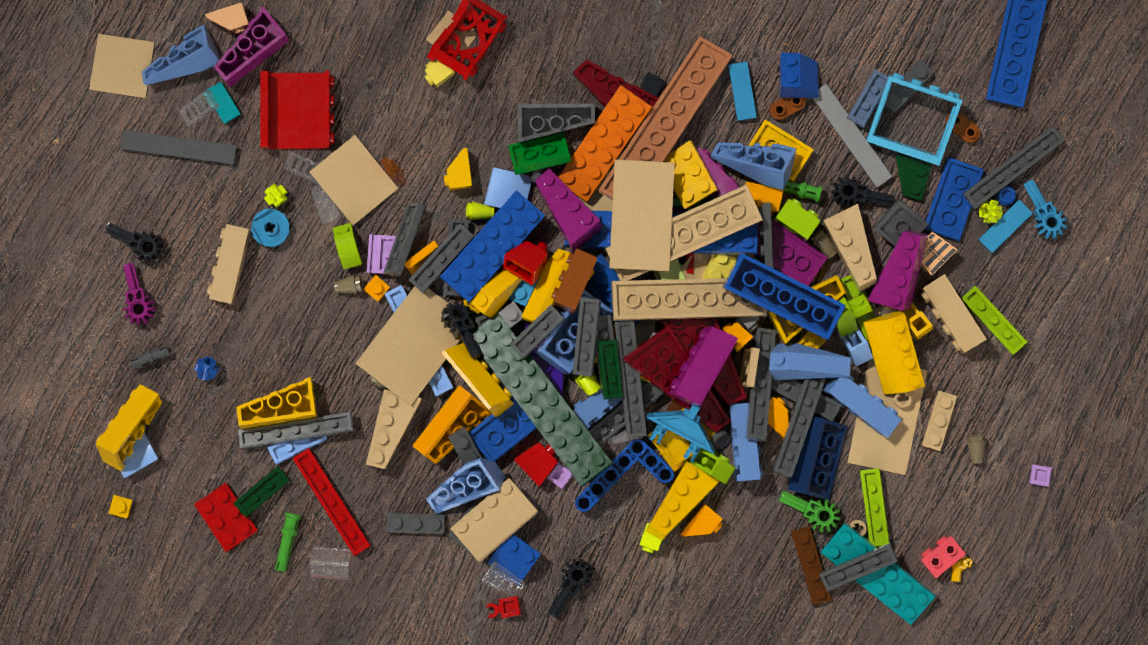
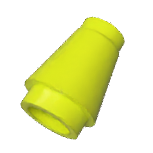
(478, 211)

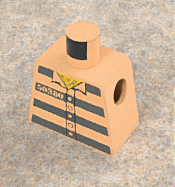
(936, 253)

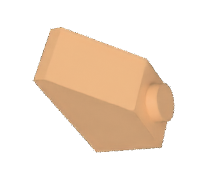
(230, 18)

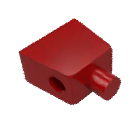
(527, 261)
(537, 462)

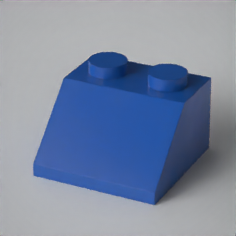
(798, 76)
(515, 556)

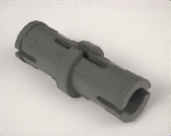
(150, 357)

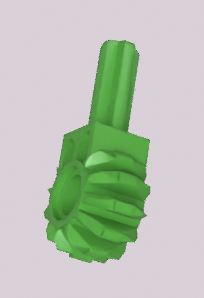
(811, 510)

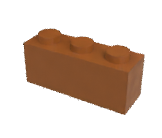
(573, 280)

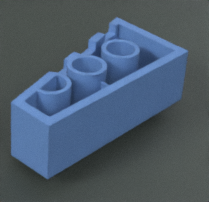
(862, 404)
(744, 450)

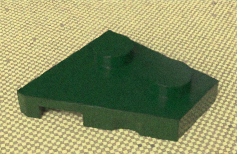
(912, 176)

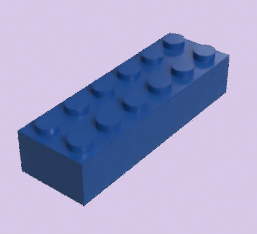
(487, 249)
(784, 296)

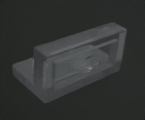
(330, 563)

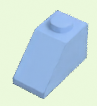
(856, 347)

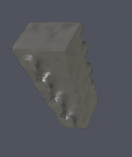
(546, 119)

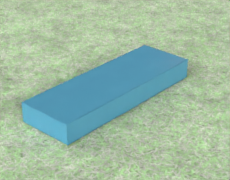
(742, 91)
(1005, 226)

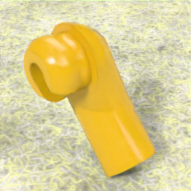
(959, 566)

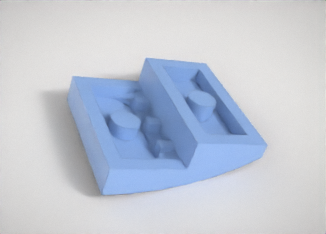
(503, 185)
(140, 458)

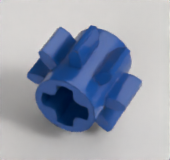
(206, 368)

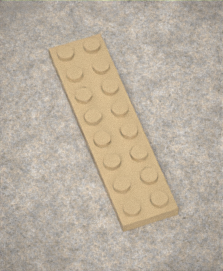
(706, 225)
(678, 300)

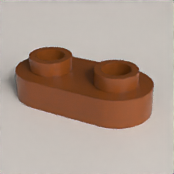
(788, 108)
(963, 126)

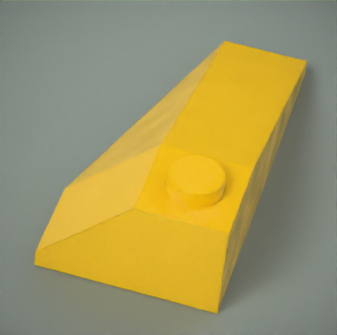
(541, 296)

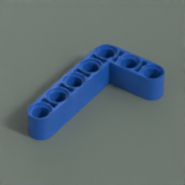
(620, 471)

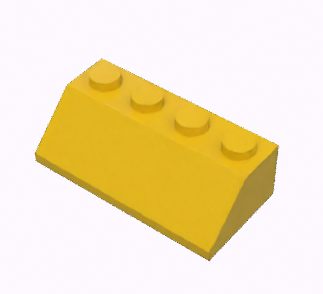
(894, 353)
(479, 380)

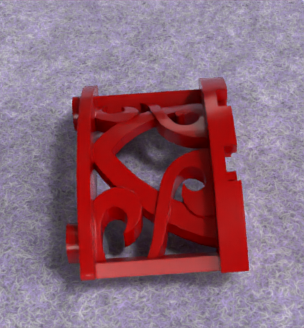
(442, 49)

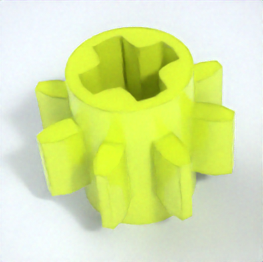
(275, 195)
(990, 211)

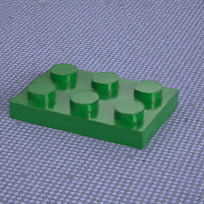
(539, 153)

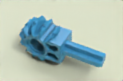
(1044, 211)

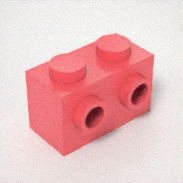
(941, 556)

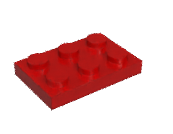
(224, 518)

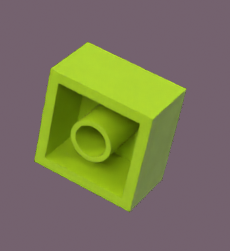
(797, 219)

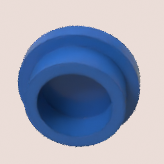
(1006, 195)

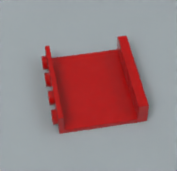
(296, 110)

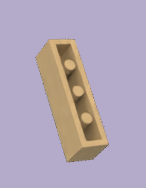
(229, 264)

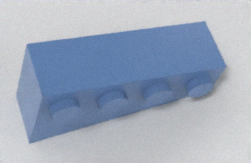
(594, 408)

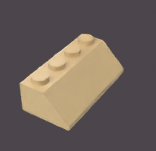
(953, 314)
(494, 520)

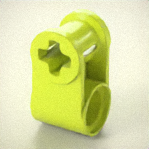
(587, 384)

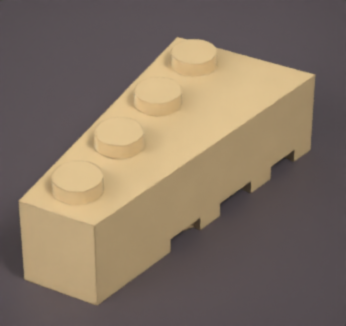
(850, 242)
(390, 428)

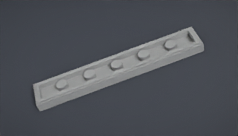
(851, 136)

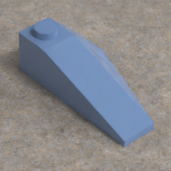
(191, 56)
(762, 163)
(804, 362)
(467, 484)

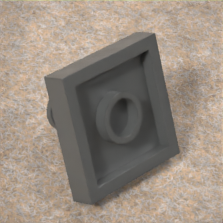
(899, 219)

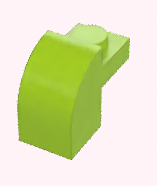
(346, 246)
(853, 309)

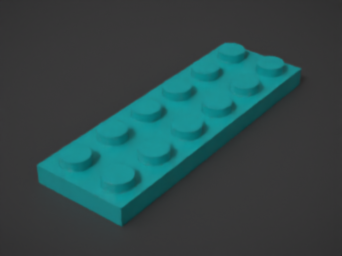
(889, 584)

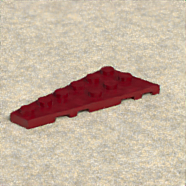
(604, 85)
(687, 332)
(660, 363)

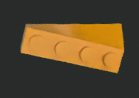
(459, 411)

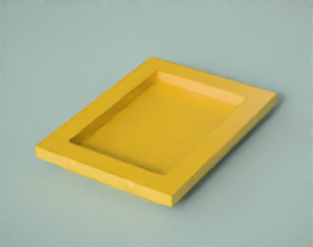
(674, 447)

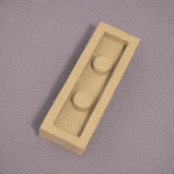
(939, 420)

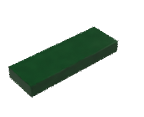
(609, 369)
(261, 492)

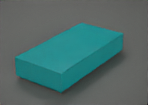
(227, 109)

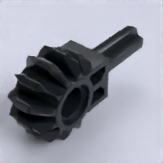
(860, 193)
(137, 242)
(462, 327)
(570, 586)

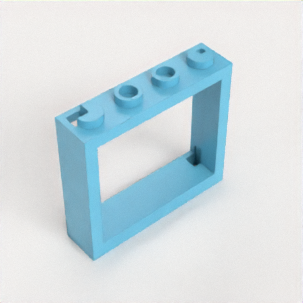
(904, 148)

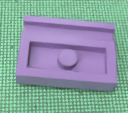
(379, 252)

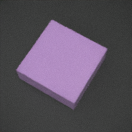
(560, 475)
(1040, 475)

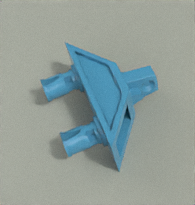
(686, 425)

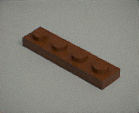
(810, 564)

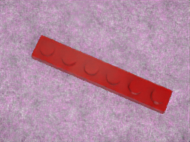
(331, 502)

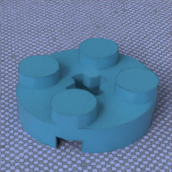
(273, 217)

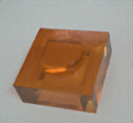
(390, 167)

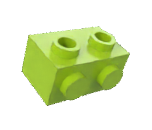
(714, 465)

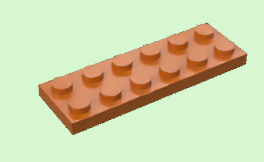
(604, 143)

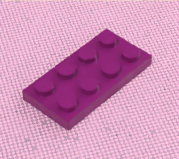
(792, 254)

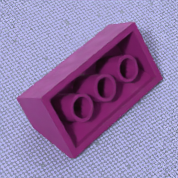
(702, 366)

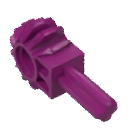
(135, 297)

